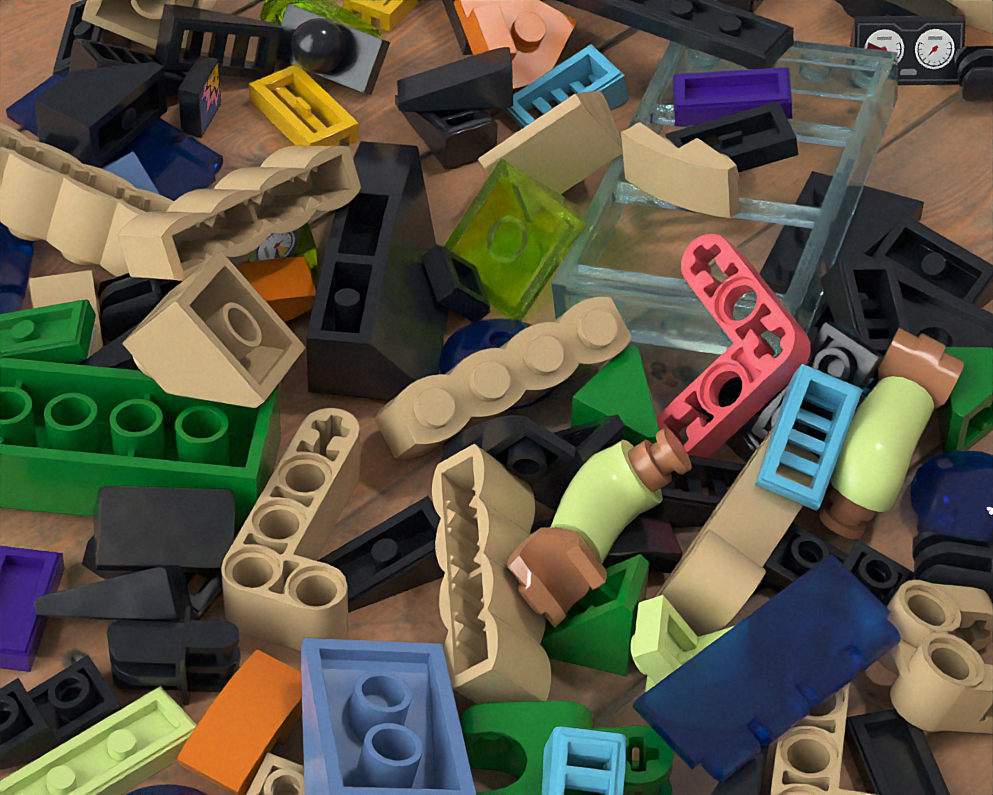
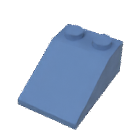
(380, 720)

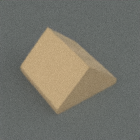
(562, 143)

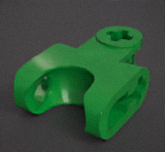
(513, 740)

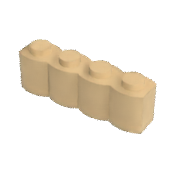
(67, 202)
(239, 211)
(502, 377)
(492, 630)

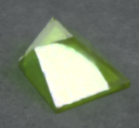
(516, 237)

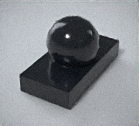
(331, 49)

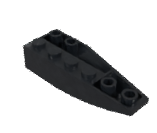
(374, 303)

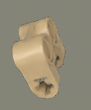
(937, 660)

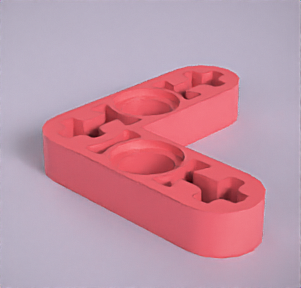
(746, 358)

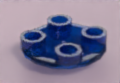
(955, 494)

